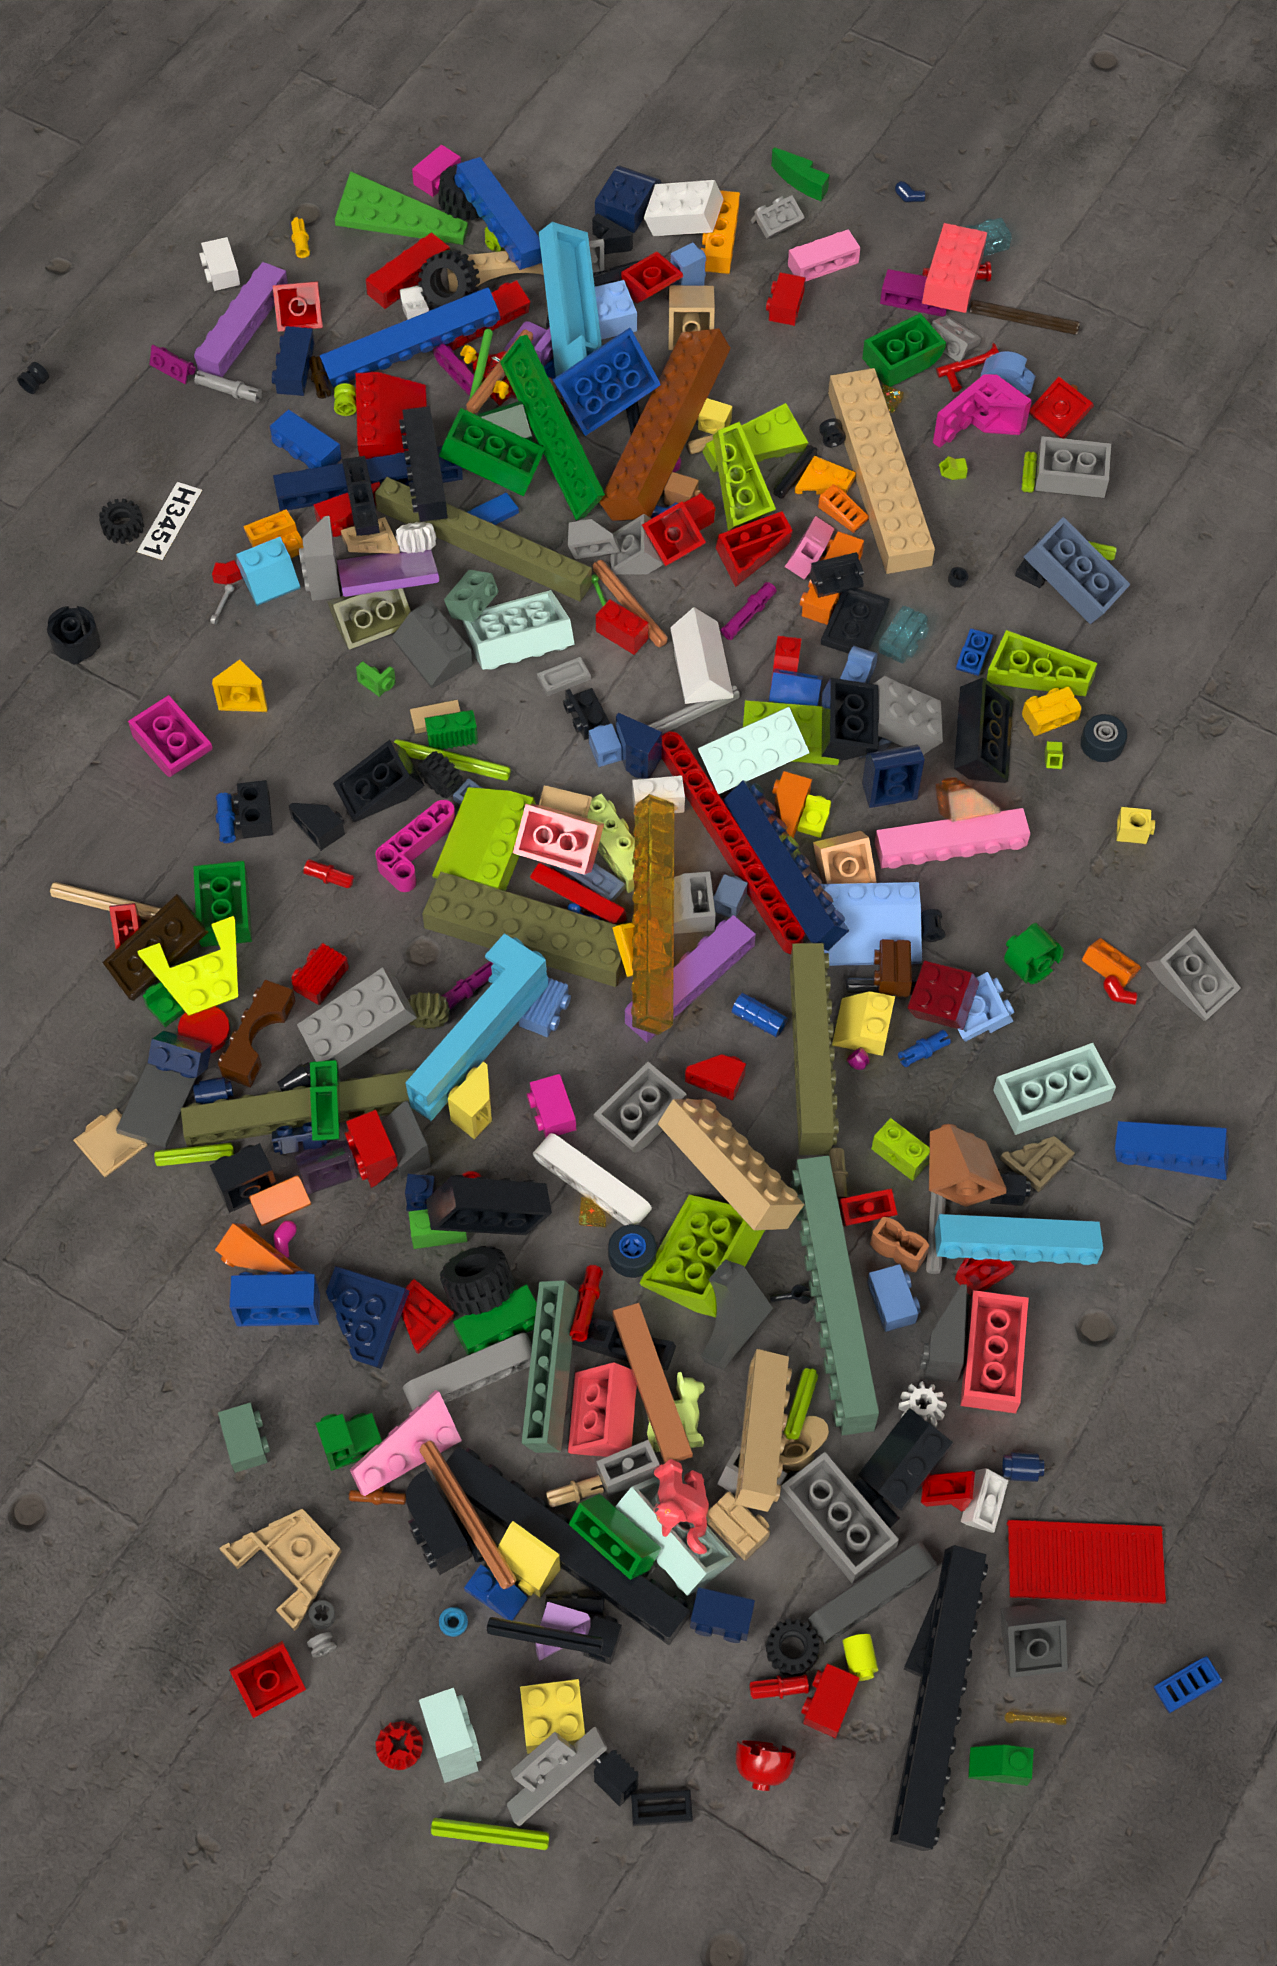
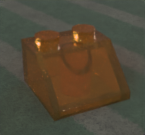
(961, 802)

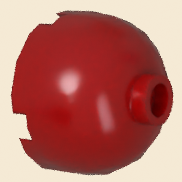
(764, 1763)

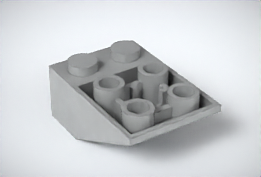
(693, 903)

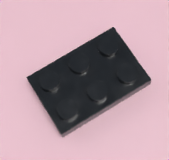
(855, 620)

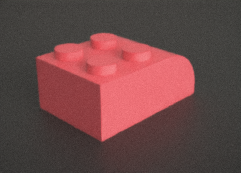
(558, 838)

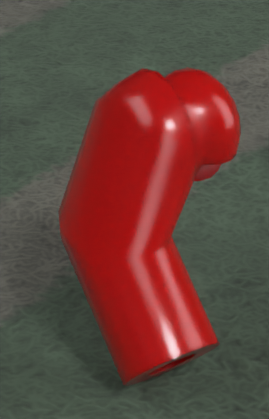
(1117, 993)

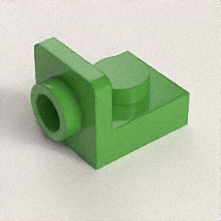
(373, 680)

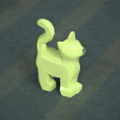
(688, 1411)

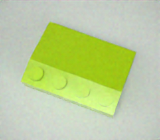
(484, 837)
(694, 1249)

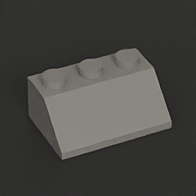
(320, 562)

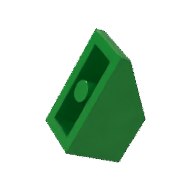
(1001, 1764)

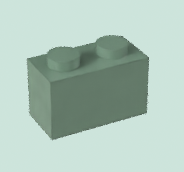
(243, 1438)

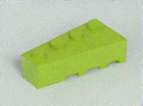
(768, 436)
(1038, 666)

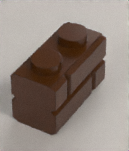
(894, 967)

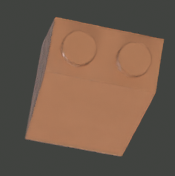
(962, 1167)

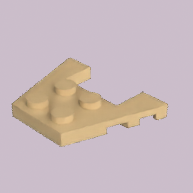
(298, 1550)

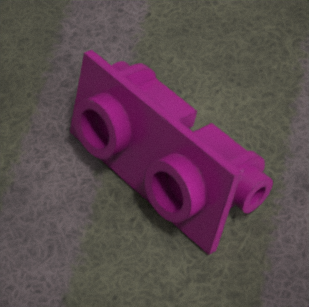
(170, 364)

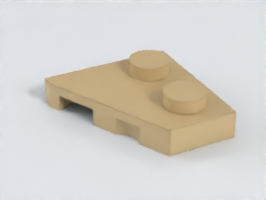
(374, 543)

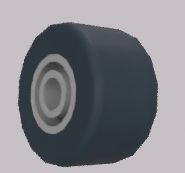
(1103, 738)

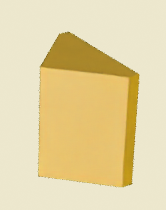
(239, 689)

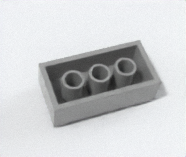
(357, 1019)
(838, 1517)

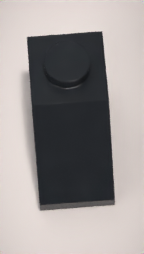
(318, 823)

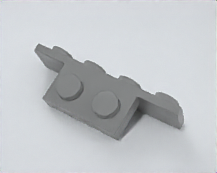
(550, 1770)

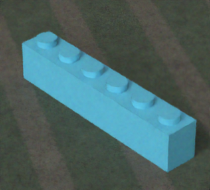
(1018, 1239)

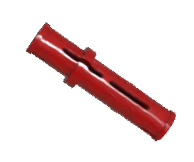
(588, 1294)

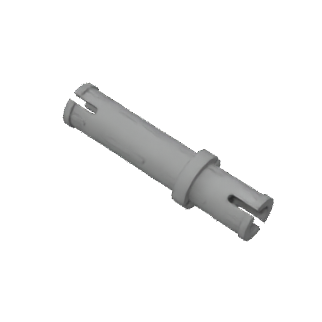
(236, 389)

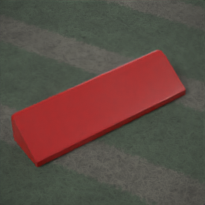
(578, 894)

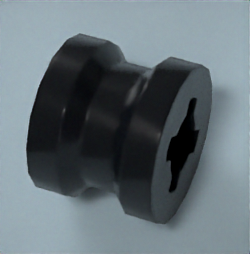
(832, 432)

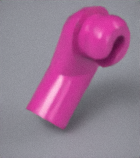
(283, 1236)

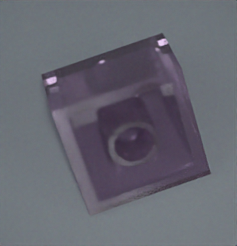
(326, 1166)

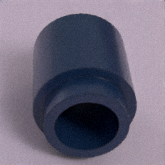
(213, 1089)
(1022, 1466)

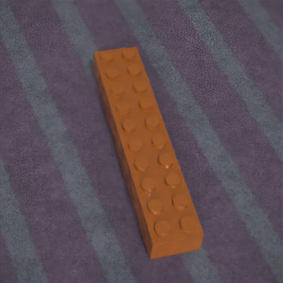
(665, 425)

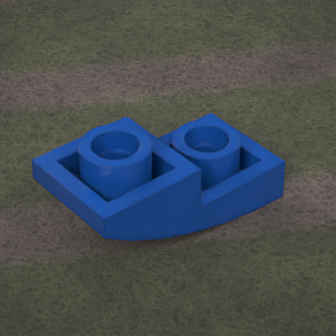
(974, 652)

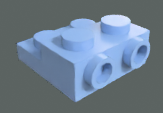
(988, 1009)

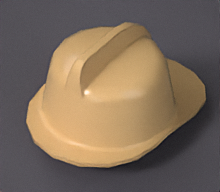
(801, 1452)

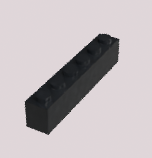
(424, 463)

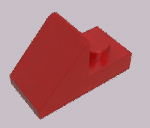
(949, 1489)

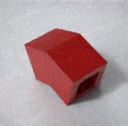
(226, 573)

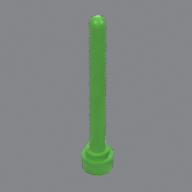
(482, 360)

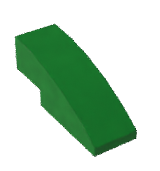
(800, 173)
(325, 1100)

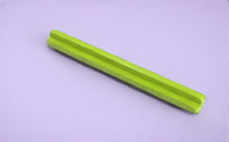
(460, 761)

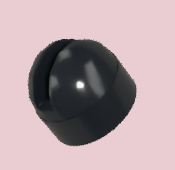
(961, 577)

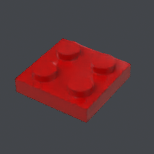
(1060, 408)

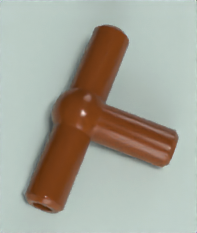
(378, 1497)

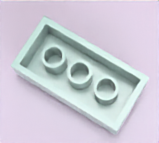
(753, 750)
(1054, 1088)
(451, 1734)

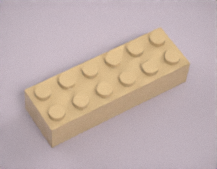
(731, 1164)

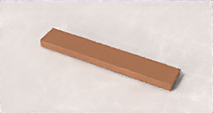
(652, 1383)

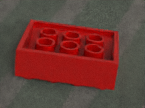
(380, 408)

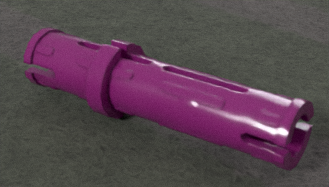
(755, 604)
(466, 987)

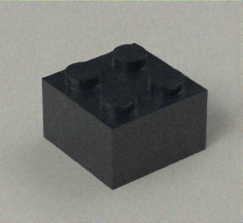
(242, 1176)

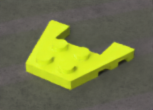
(204, 980)

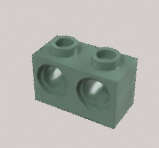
(471, 595)

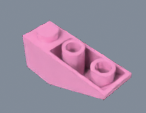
(810, 547)

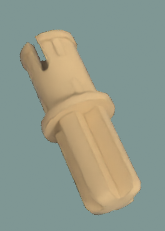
(574, 1491)

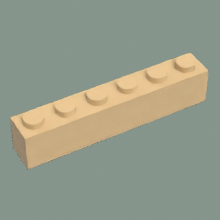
(763, 1430)

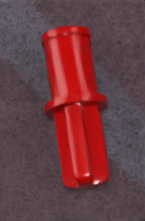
(328, 874)
(779, 1687)

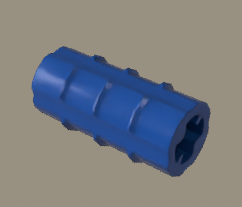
(759, 1015)

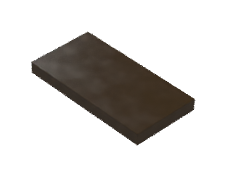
(172, 927)

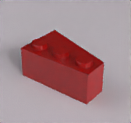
(752, 545)

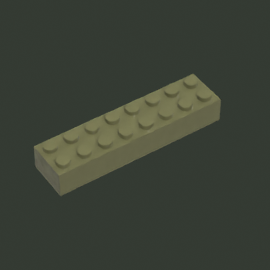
(562, 936)
(813, 1049)

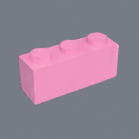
(824, 255)

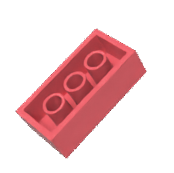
(954, 268)
(994, 1352)

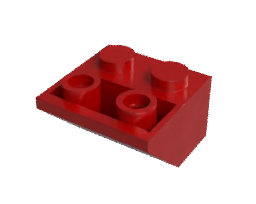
(370, 1147)

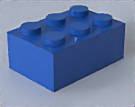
(275, 1299)

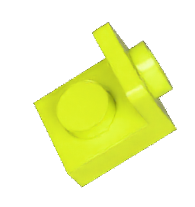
(814, 816)

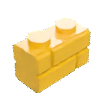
(1051, 710)

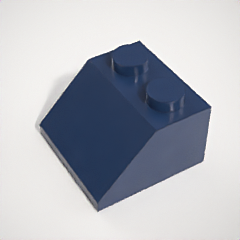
(639, 745)

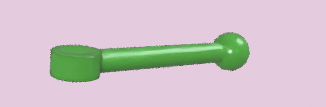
(595, 581)

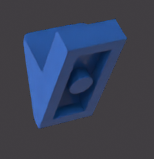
(488, 1591)

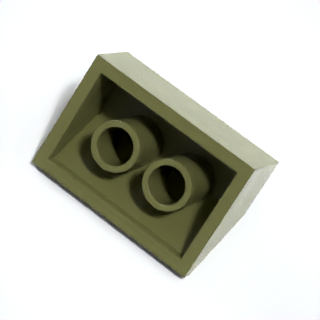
(369, 615)

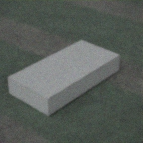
(563, 676)

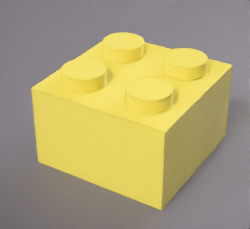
(552, 1709)

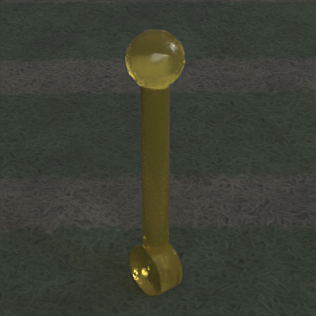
(1010, 1718)

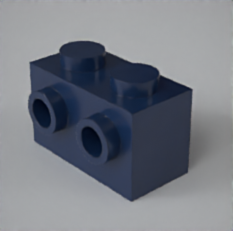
(179, 1054)
(722, 1615)

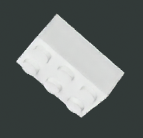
(683, 208)

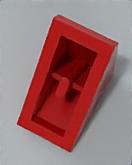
(124, 921)

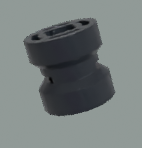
(33, 377)

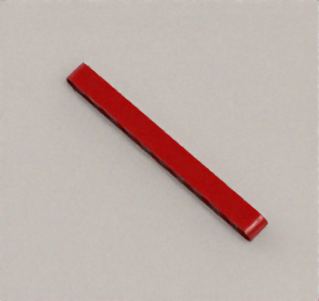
(731, 850)

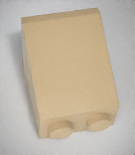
(689, 310)

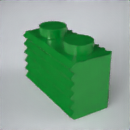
(451, 730)

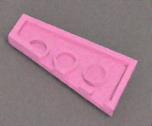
(401, 1448)

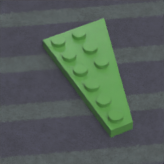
(383, 210)

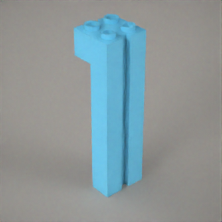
(569, 294)
(517, 983)

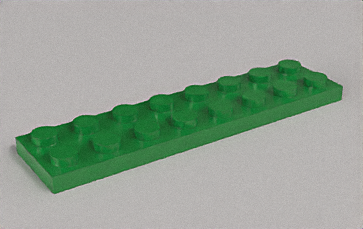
(552, 428)

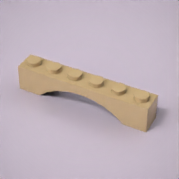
(492, 266)

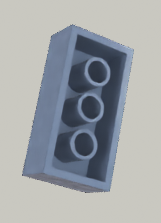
(1077, 570)

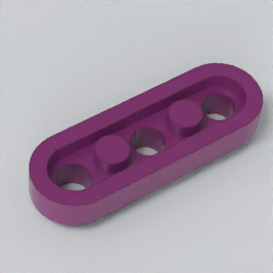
(454, 367)

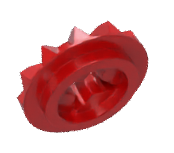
(400, 1759)

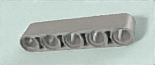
(471, 1371)

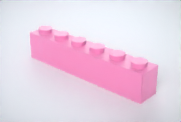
(950, 839)

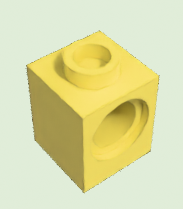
(714, 416)
(1128, 832)

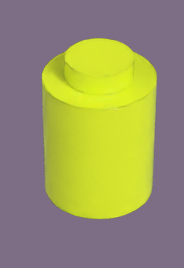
(860, 1656)

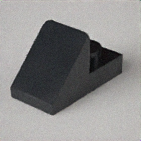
(615, 237)

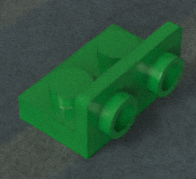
(162, 1004)

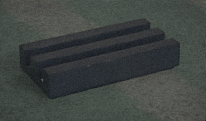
(657, 1820)

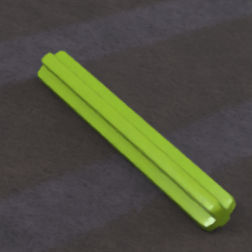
(490, 1833)

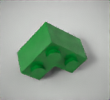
(347, 1441)

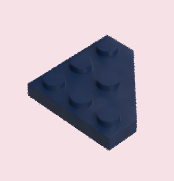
(366, 1313)

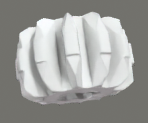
(416, 537)
(928, 1397)

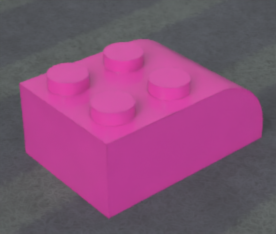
(169, 736)

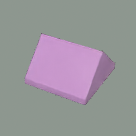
(562, 1619)

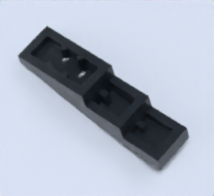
(360, 496)
(605, 1339)

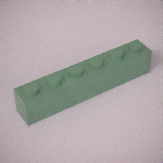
(549, 1367)

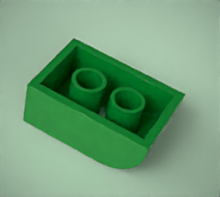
(903, 350)
(220, 894)

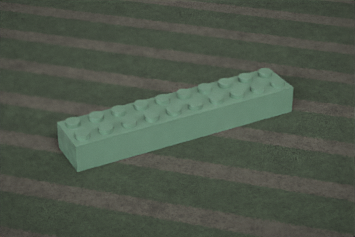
(834, 1297)

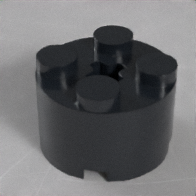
(73, 634)

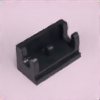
(836, 575)

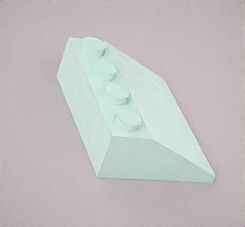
(519, 630)

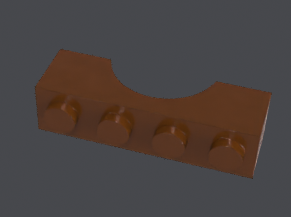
(270, 1006)

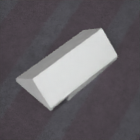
(700, 658)

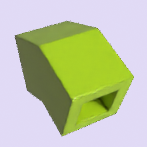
(954, 468)
(1053, 755)

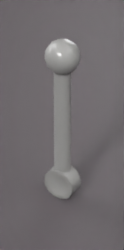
(228, 589)

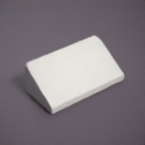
(986, 1501)

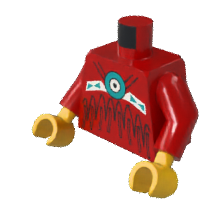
(502, 389)

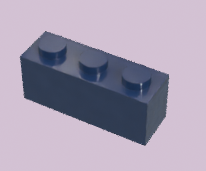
(293, 361)

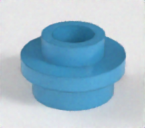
(449, 1613)

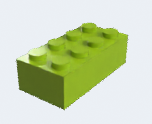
(808, 720)

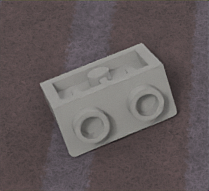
(778, 217)
(956, 336)

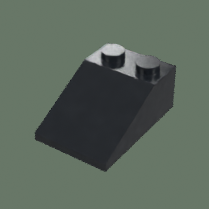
(378, 782)

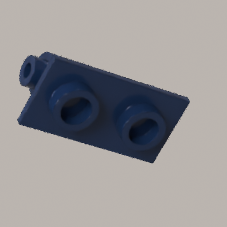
(289, 1138)

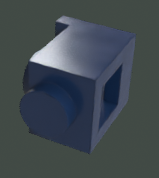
(418, 1190)

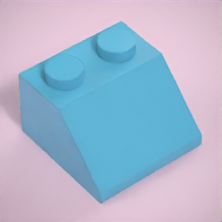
(268, 571)

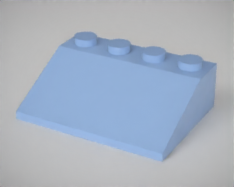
(875, 914)

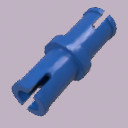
(225, 818)
(924, 1048)

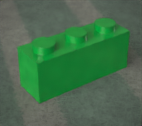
(499, 1324)
(615, 1536)

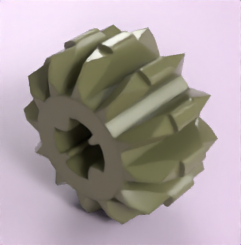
(430, 1010)

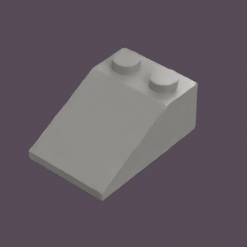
(1193, 973)

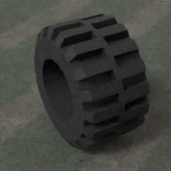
(452, 197)
(459, 266)
(477, 1280)

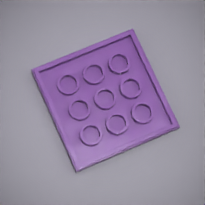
(386, 572)

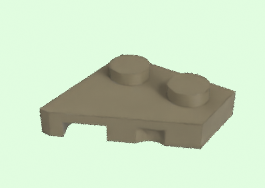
(1039, 1161)

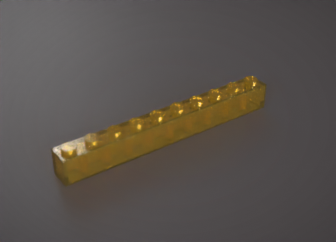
(653, 915)

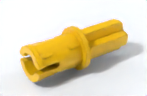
(300, 238)

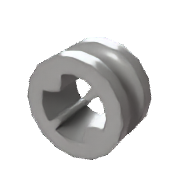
(321, 1644)

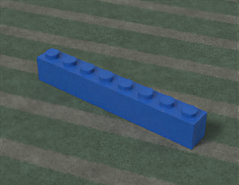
(411, 337)

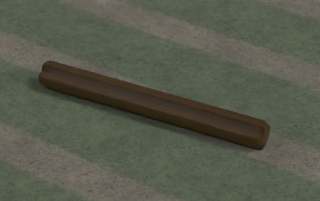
(1024, 317)

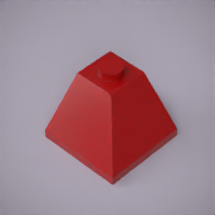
(298, 305)

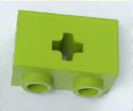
(901, 1149)

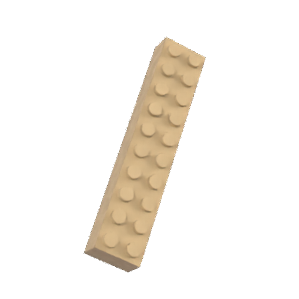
(881, 471)

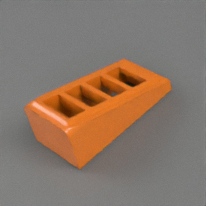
(833, 497)

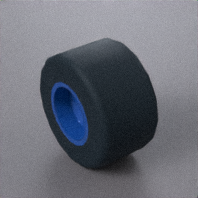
(632, 1240)

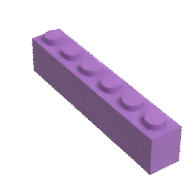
(239, 321)
(704, 966)

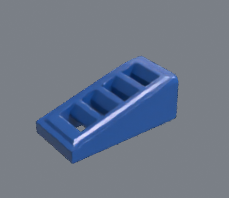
(1208, 1670)

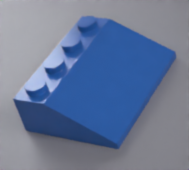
(606, 382)

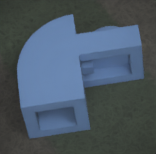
(1012, 369)
(860, 665)

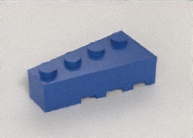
(1174, 1148)

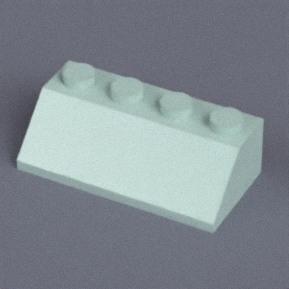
(680, 1562)

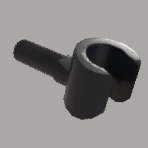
(793, 1294)

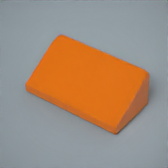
(1110, 961)
(279, 1200)

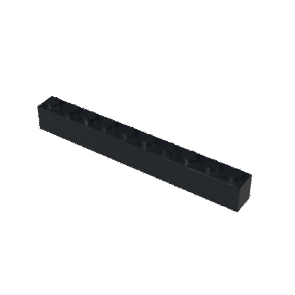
(507, 1502)
(938, 1699)

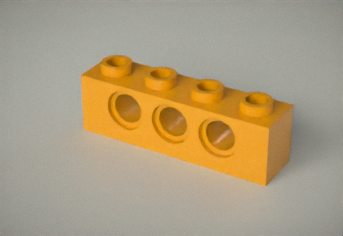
(721, 241)

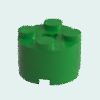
(1033, 954)

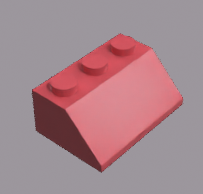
(602, 1410)

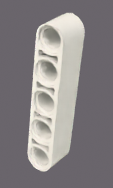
(591, 1180)

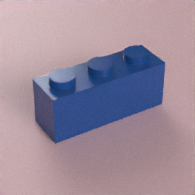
(304, 441)

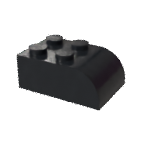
(434, 1525)

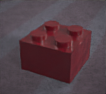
(943, 995)

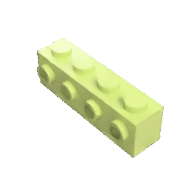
(615, 842)

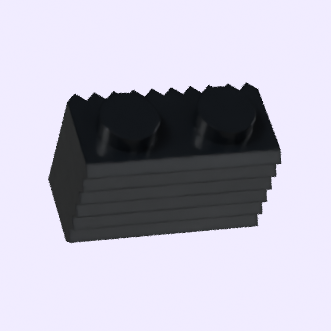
(615, 1776)

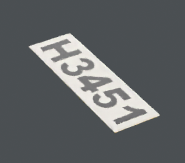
(169, 521)

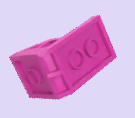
(1001, 403)

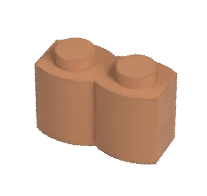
(903, 1246)

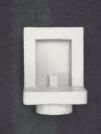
(413, 302)

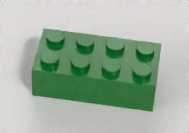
(491, 452)

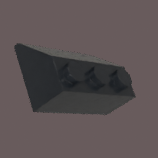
(849, 719)
(905, 1459)

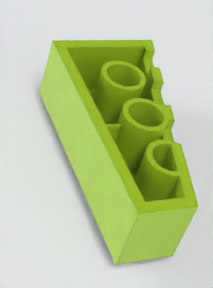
(740, 478)

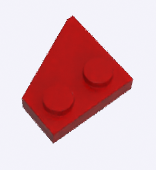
(424, 1315)

